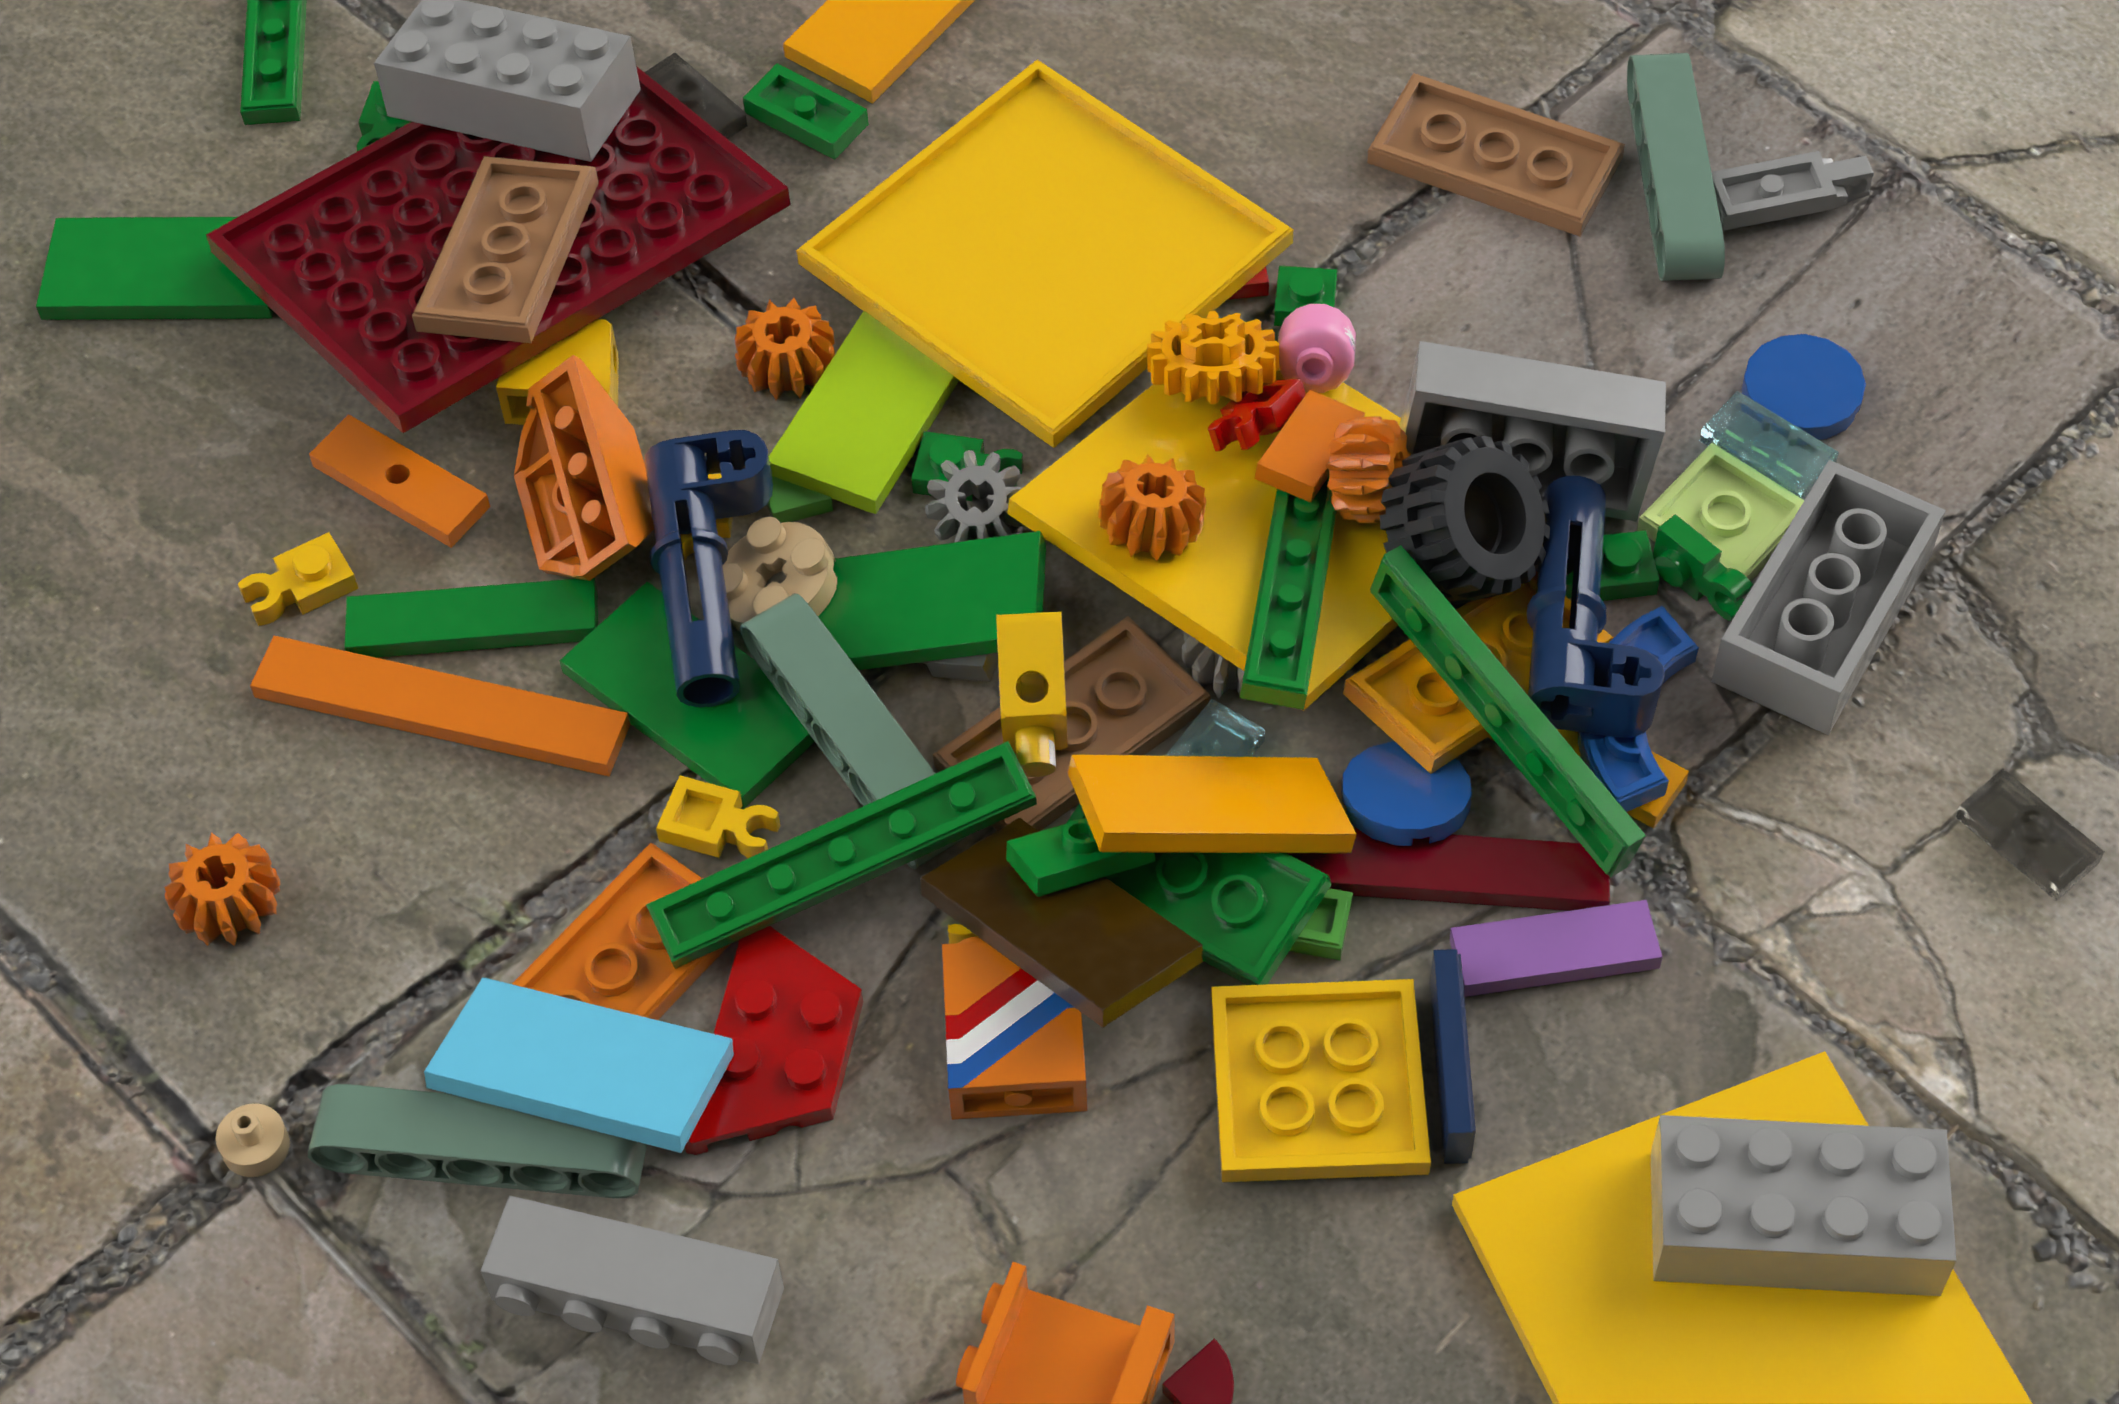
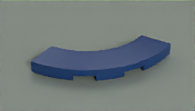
(1627, 763)

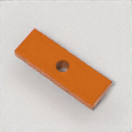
(400, 480)

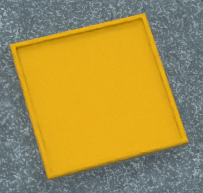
(1043, 250)
(1218, 577)
(1576, 1279)

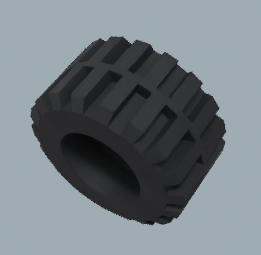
(1468, 517)

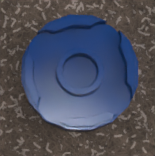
(1806, 383)
(1400, 800)

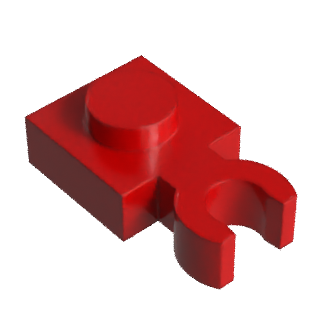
(1256, 414)

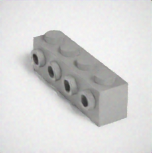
(633, 1281)

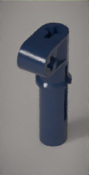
(690, 503)
(1568, 664)

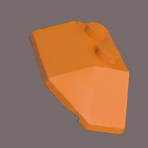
(580, 475)

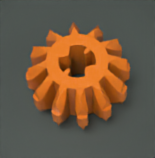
(784, 348)
(1361, 463)
(1152, 507)
(222, 889)

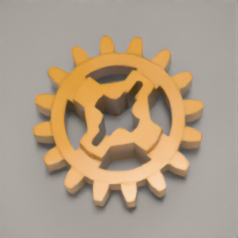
(1213, 357)

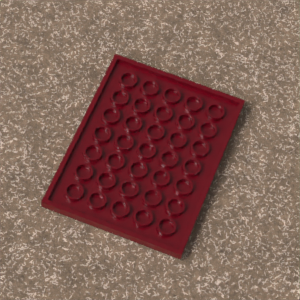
(361, 238)

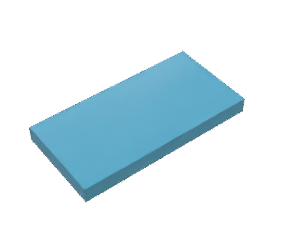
(580, 1064)

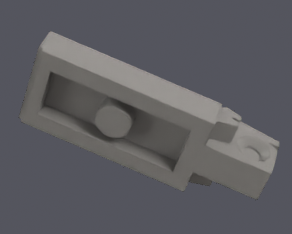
(1788, 188)

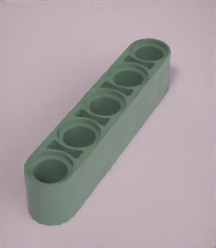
(1675, 167)
(835, 703)
(467, 1143)

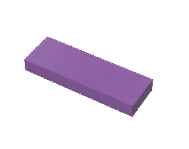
(1556, 947)

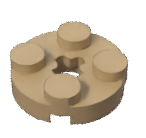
(773, 549)

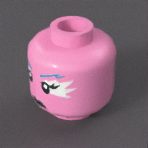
(1315, 342)

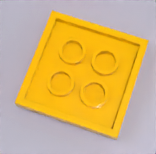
(1319, 1081)

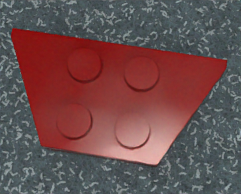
(790, 1042)

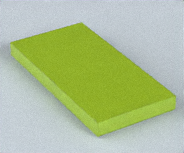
(863, 418)

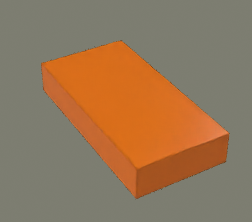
(1301, 449)

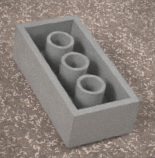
(508, 76)
(1548, 412)
(1827, 596)
(1801, 1205)

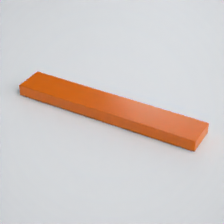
(441, 705)

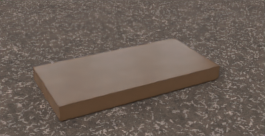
(1496, 154)
(506, 250)
(1119, 701)

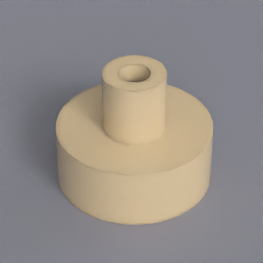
(252, 1140)

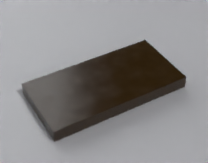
(1080, 942)

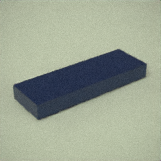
(1452, 1057)

